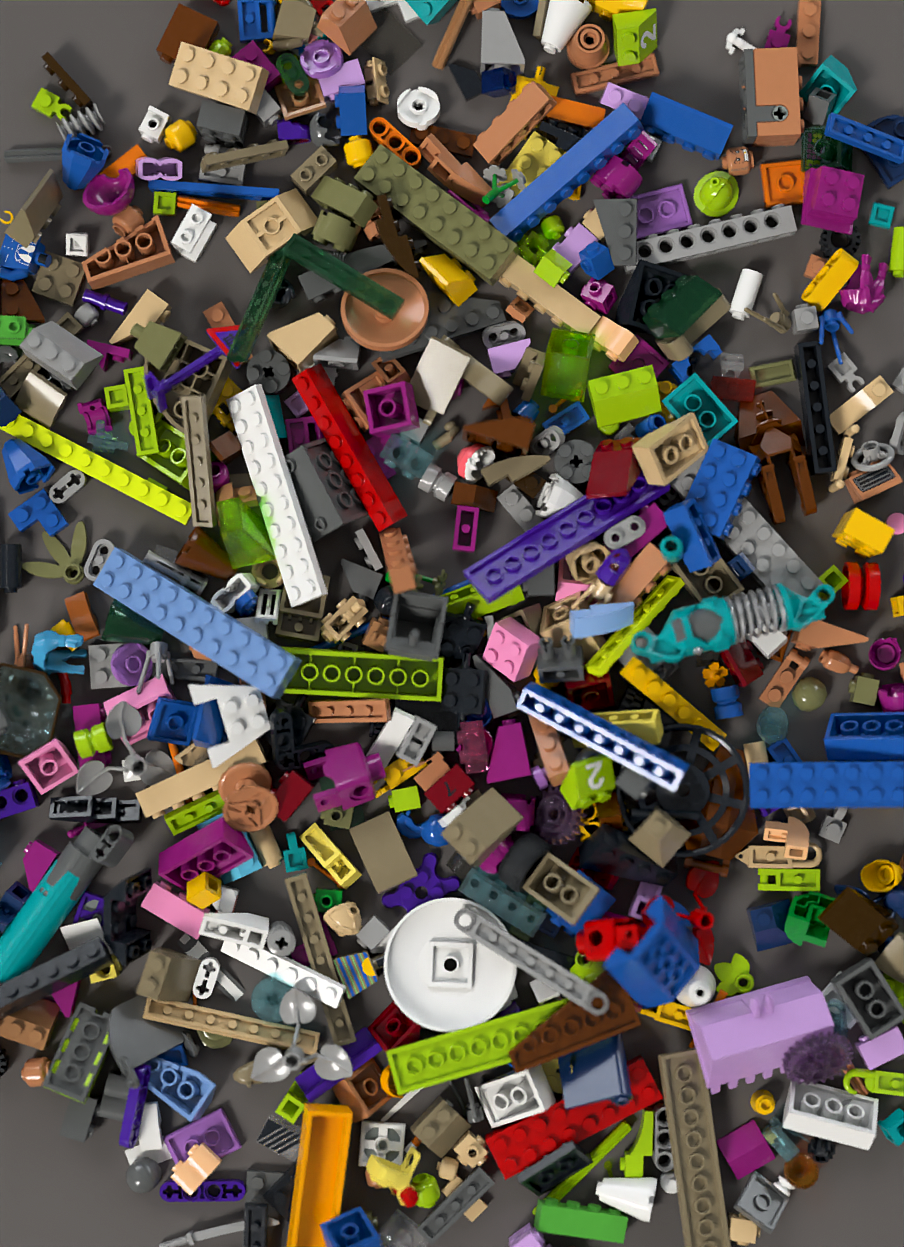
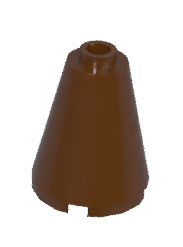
(205, 556)

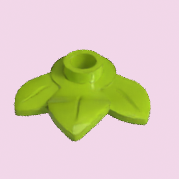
(588, 971)
(732, 973)

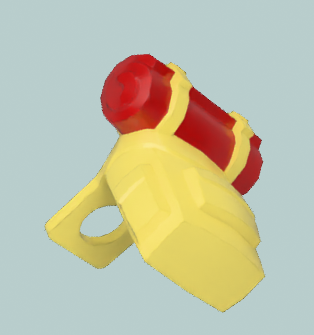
(396, 1176)

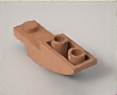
(457, 177)

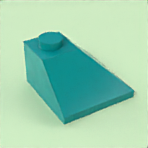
(833, 78)

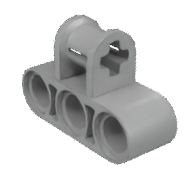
(661, 1148)

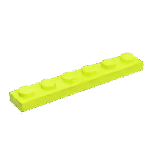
(643, 616)

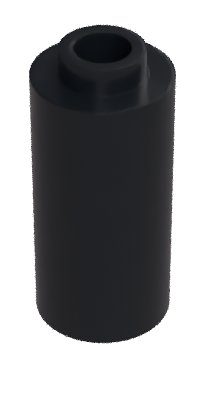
(10, 567)

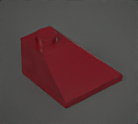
(394, 1028)

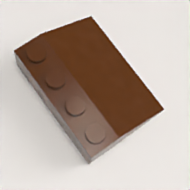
(503, 435)

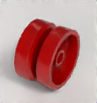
(862, 587)

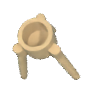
(598, 590)

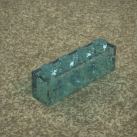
(503, 902)

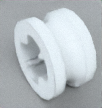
(783, 1185)

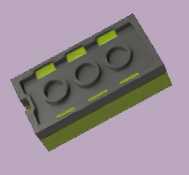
(80, 1055)

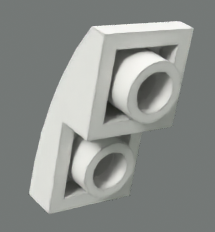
(150, 1131)

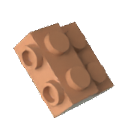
(354, 399)

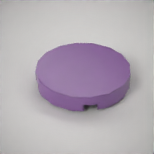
(321, 59)
(128, 664)

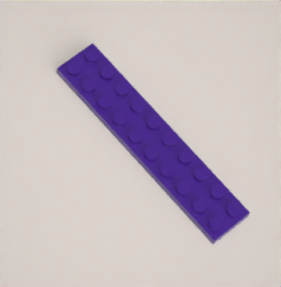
(555, 539)

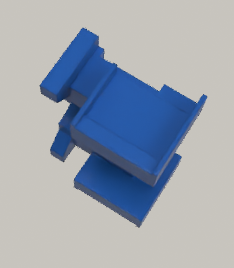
(706, 345)

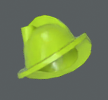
(716, 193)

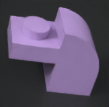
(643, 895)

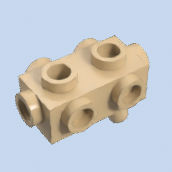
(349, 614)

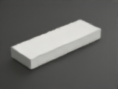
(391, 735)

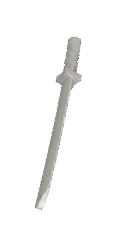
(192, 1237)

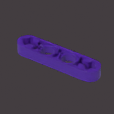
(134, 1108)
(203, 1194)

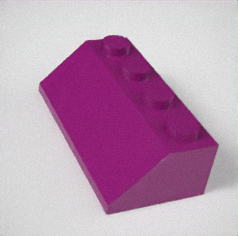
(211, 849)

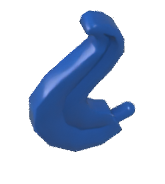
(407, 826)

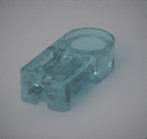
(840, 1019)

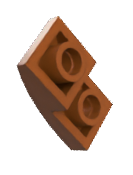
(81, 616)

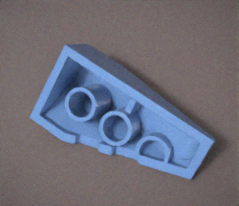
(181, 1088)

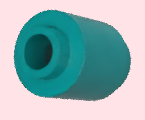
(669, 543)

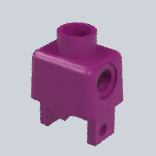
(351, 774)

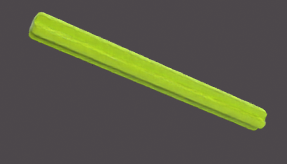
(597, 1155)

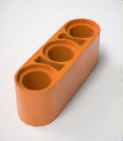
(391, 134)

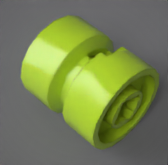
(91, 741)

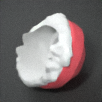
(472, 460)

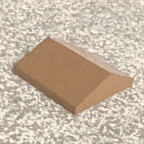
(295, 106)

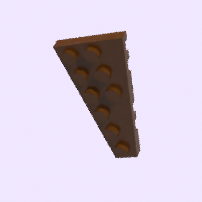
(576, 1027)

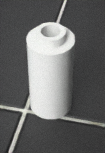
(745, 293)

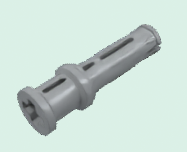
(185, 577)

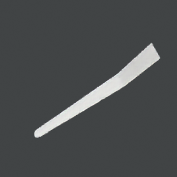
(404, 1100)

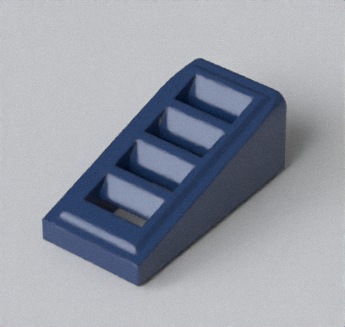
(745, 564)

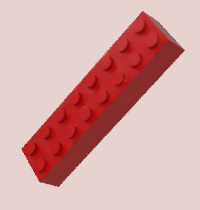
(533, 1137)

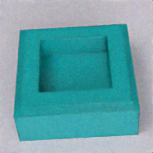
(881, 215)

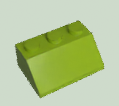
(624, 396)

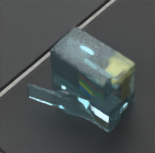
(779, 1140)

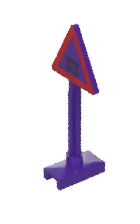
(221, 336)

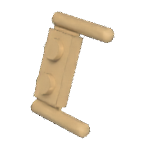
(845, 451)

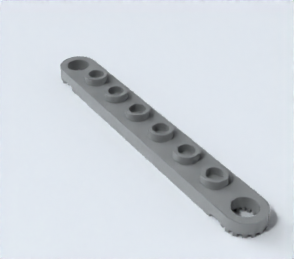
(531, 961)

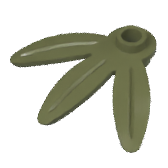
(67, 564)

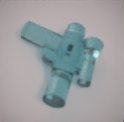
(103, 440)

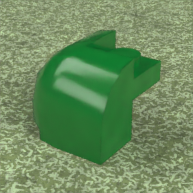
(803, 920)

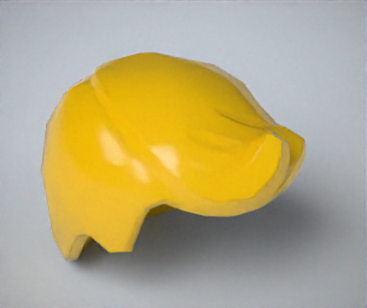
(881, 875)

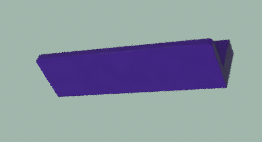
(359, 1053)

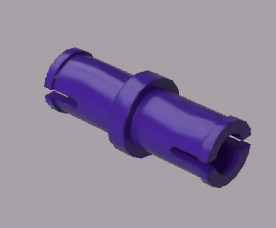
(105, 302)

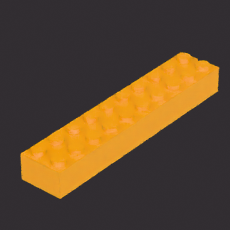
(319, 1172)

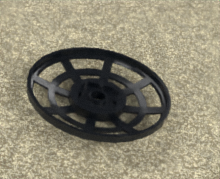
(699, 789)

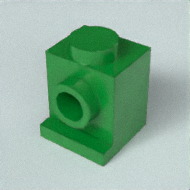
(334, 895)

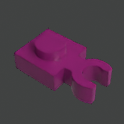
(778, 38)

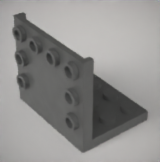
(323, 489)

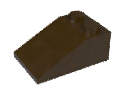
(859, 921)

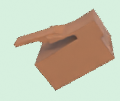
(432, 772)

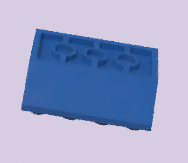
(660, 962)

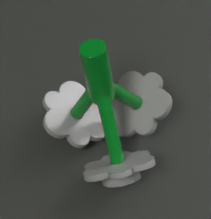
(502, 194)

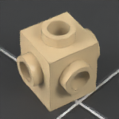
(468, 1142)

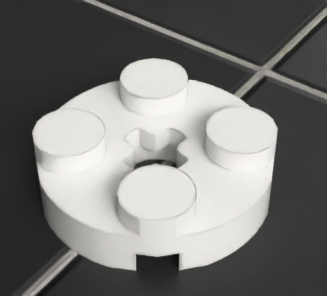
(418, 118)

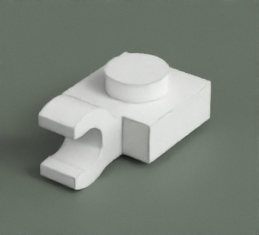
(449, 817)

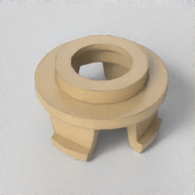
(267, 583)

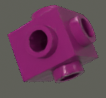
(599, 295)

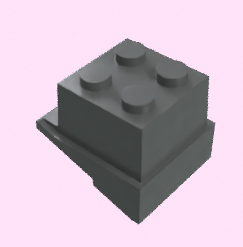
(416, 625)

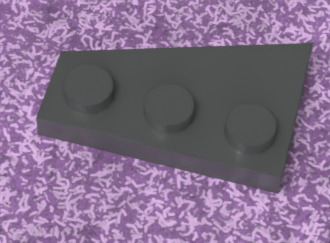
(619, 227)

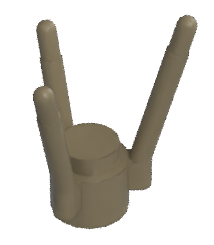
(777, 320)

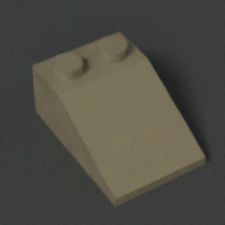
(482, 827)
(561, 889)

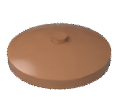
(376, 330)

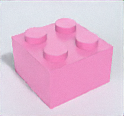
(512, 649)

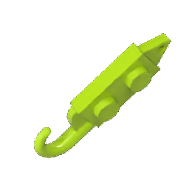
(876, 1081)

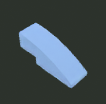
(601, 619)

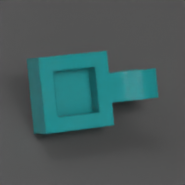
(295, 856)

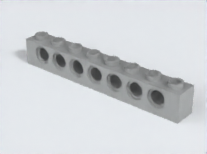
(780, 214)

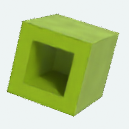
(553, 268)
(405, 798)

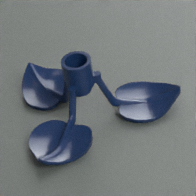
(892, 900)

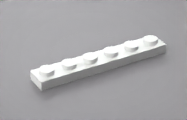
(288, 970)

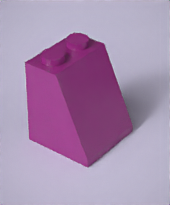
(508, 753)

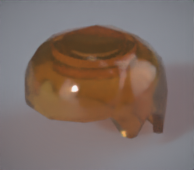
(801, 1171)

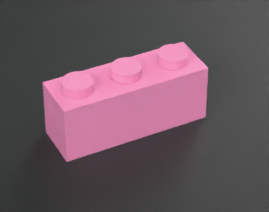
(174, 908)

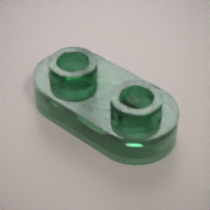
(293, 75)

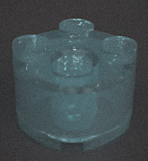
(262, 1002)

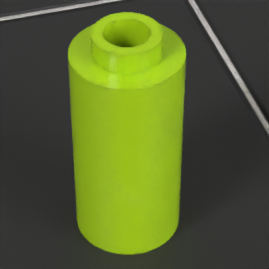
(896, 263)

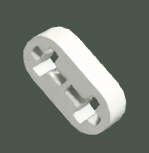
(211, 978)

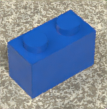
(352, 108)

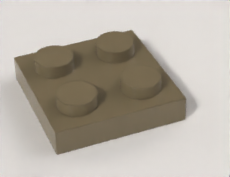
(60, 280)

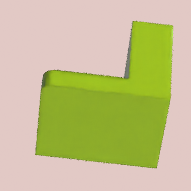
(116, 398)

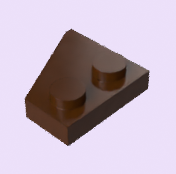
(19, 301)

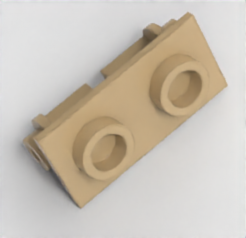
(376, 71)

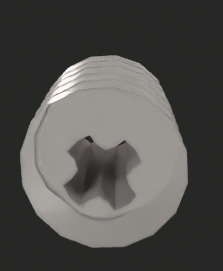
(82, 123)
(287, 944)

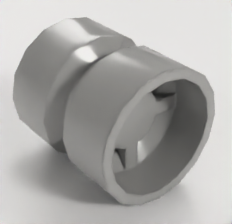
(437, 482)

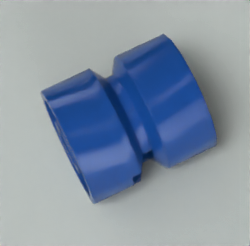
(727, 702)

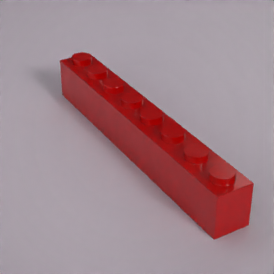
(349, 447)

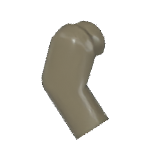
(447, 437)

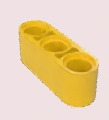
(830, 279)

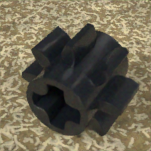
(821, 1149)

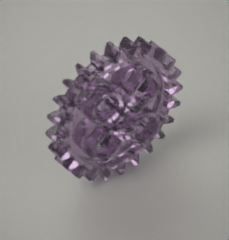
(818, 1058)

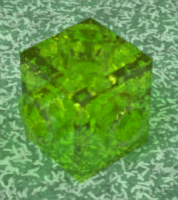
(536, 241)

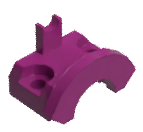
(95, 413)

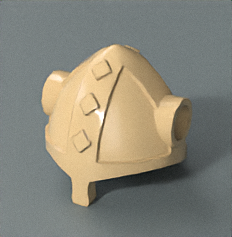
(344, 919)

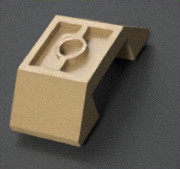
(271, 228)

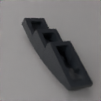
(95, 810)

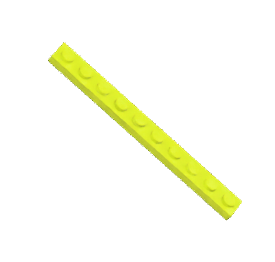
(100, 468)

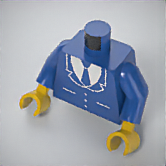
(18, 261)

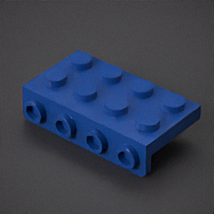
(722, 484)

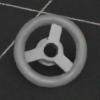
(873, 452)

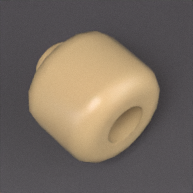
(447, 1168)

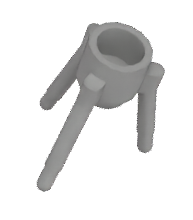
(158, 653)

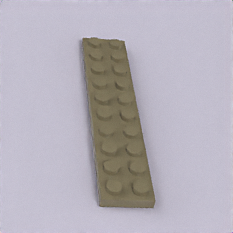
(693, 1150)

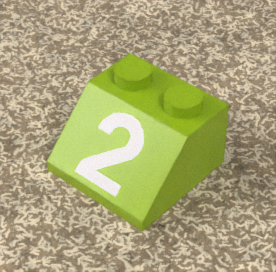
(634, 35)
(588, 782)

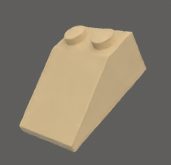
(670, 449)

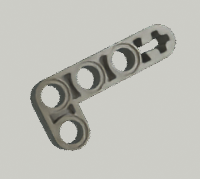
(680, 347)
(483, 378)

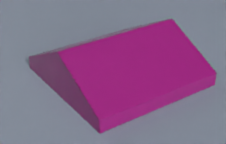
(745, 1149)

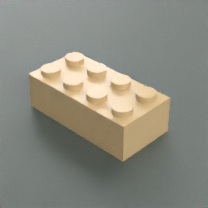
(218, 77)

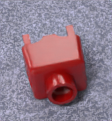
(603, 936)

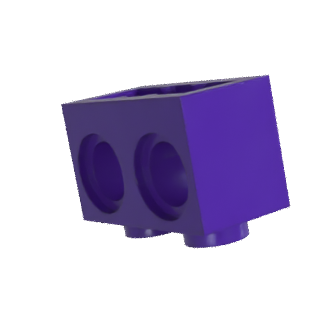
(14, 804)

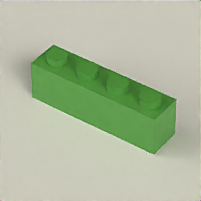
(580, 1220)

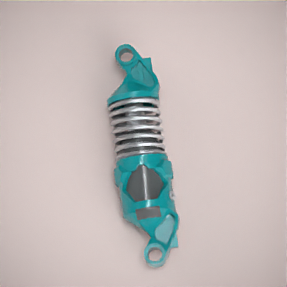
(723, 622)

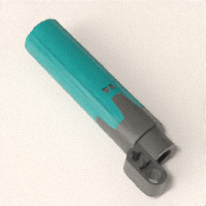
(58, 895)

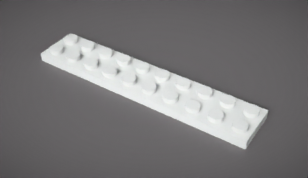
(276, 496)

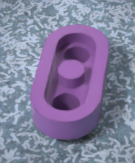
(540, 777)

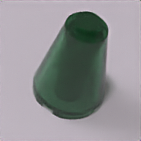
(129, 627)

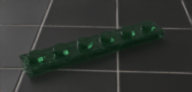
(343, 276)
(259, 307)

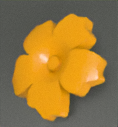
(714, 675)

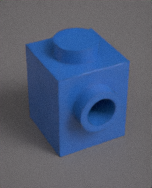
(596, 260)

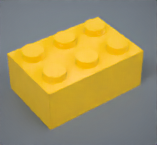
(862, 533)

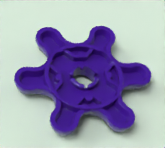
(428, 878)

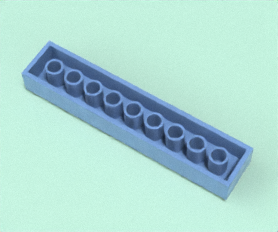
(197, 623)

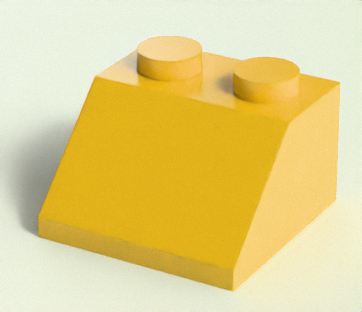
(449, 277)

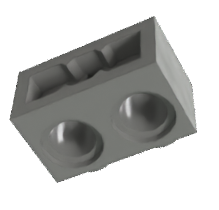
(416, 740)

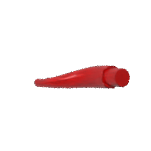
(66, 689)

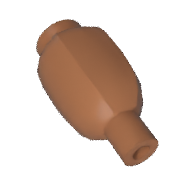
(837, 662)

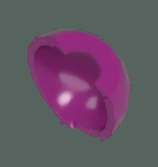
(110, 195)

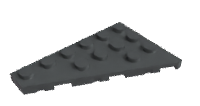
(452, 321)

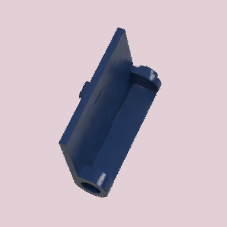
(597, 1074)

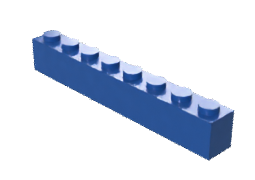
(568, 173)

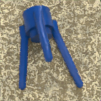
(831, 321)

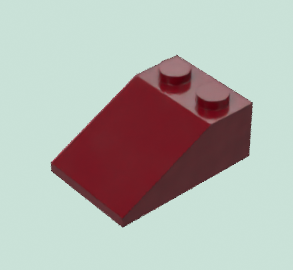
(613, 468)

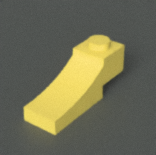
(330, 856)

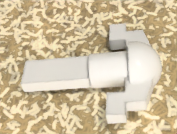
(733, 39)

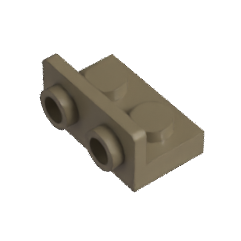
(529, 371)

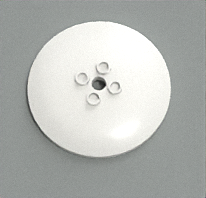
(418, 975)

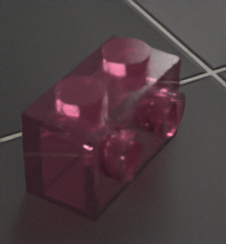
(474, 747)

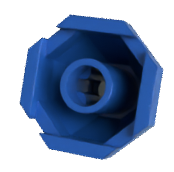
(81, 160)
(25, 466)

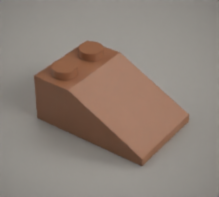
(823, 635)

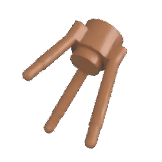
(22, 659)

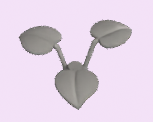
(122, 722)
(330, 1064)

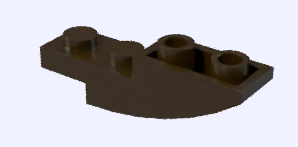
(398, 246)

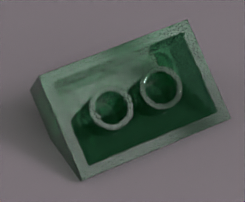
(681, 307)

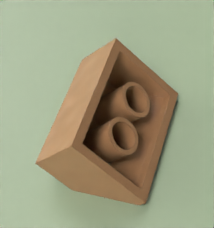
(31, 1024)

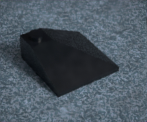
(643, 290)

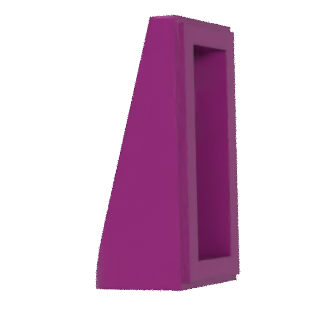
(636, 153)

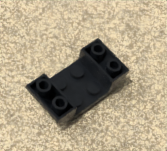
(121, 919)

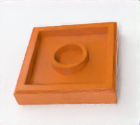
(782, 183)

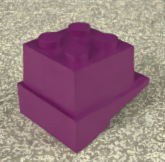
(831, 199)

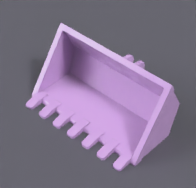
(755, 1029)

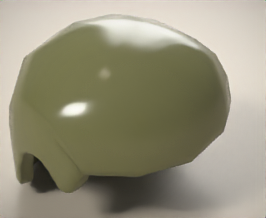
(809, 694)

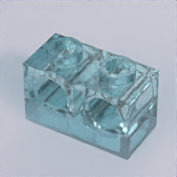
(407, 452)

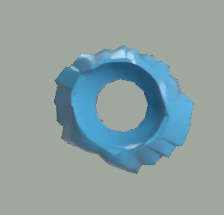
(52, 660)

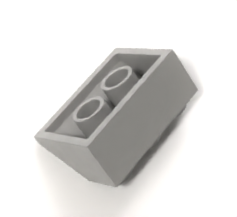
(61, 353)

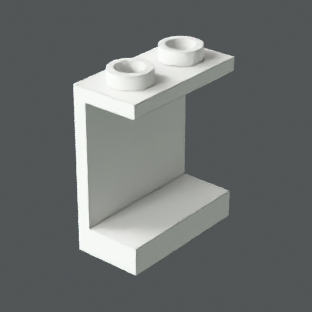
(194, 233)

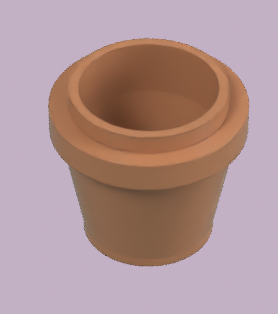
(585, 55)

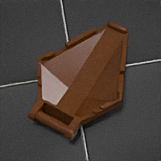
(743, 835)

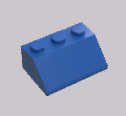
(209, 726)

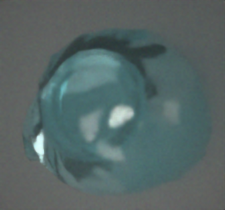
(772, 725)

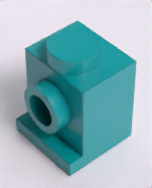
(893, 1127)

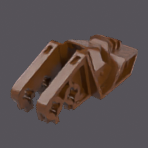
(768, 430)

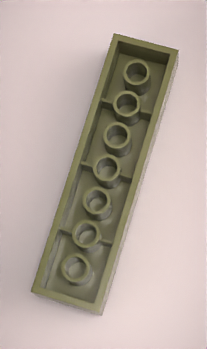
(438, 215)

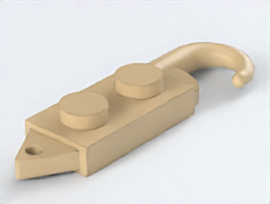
(773, 857)

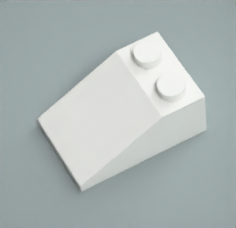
(515, 1096)

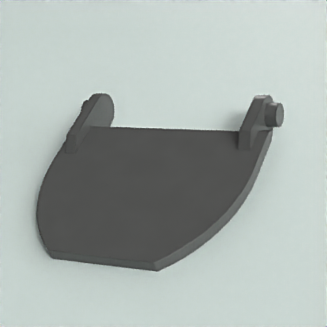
(140, 1039)

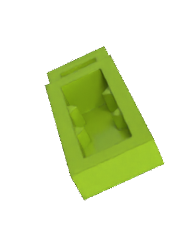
(632, 1161)

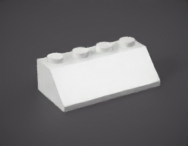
(819, 1113)

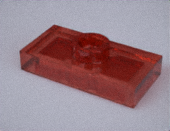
(733, 389)

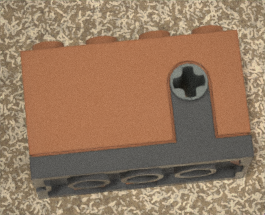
(770, 97)

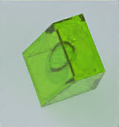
(567, 364)
(244, 534)

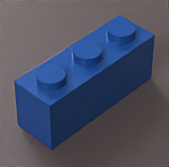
(689, 526)

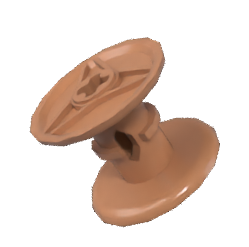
(247, 797)

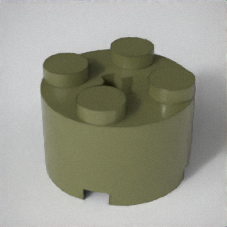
(335, 231)

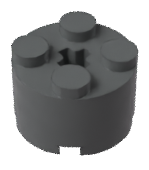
(267, 361)
(574, 449)

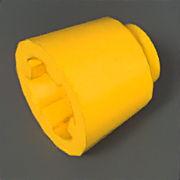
(763, 1102)

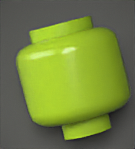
(427, 1190)

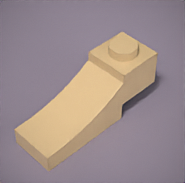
(859, 405)

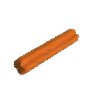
(208, 205)

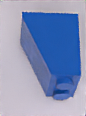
(350, 1230)

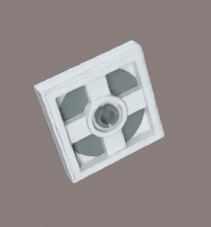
(382, 1140)

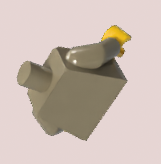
(293, 26)

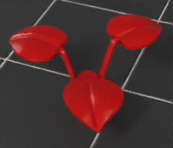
(704, 885)

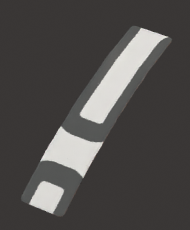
(224, 980)

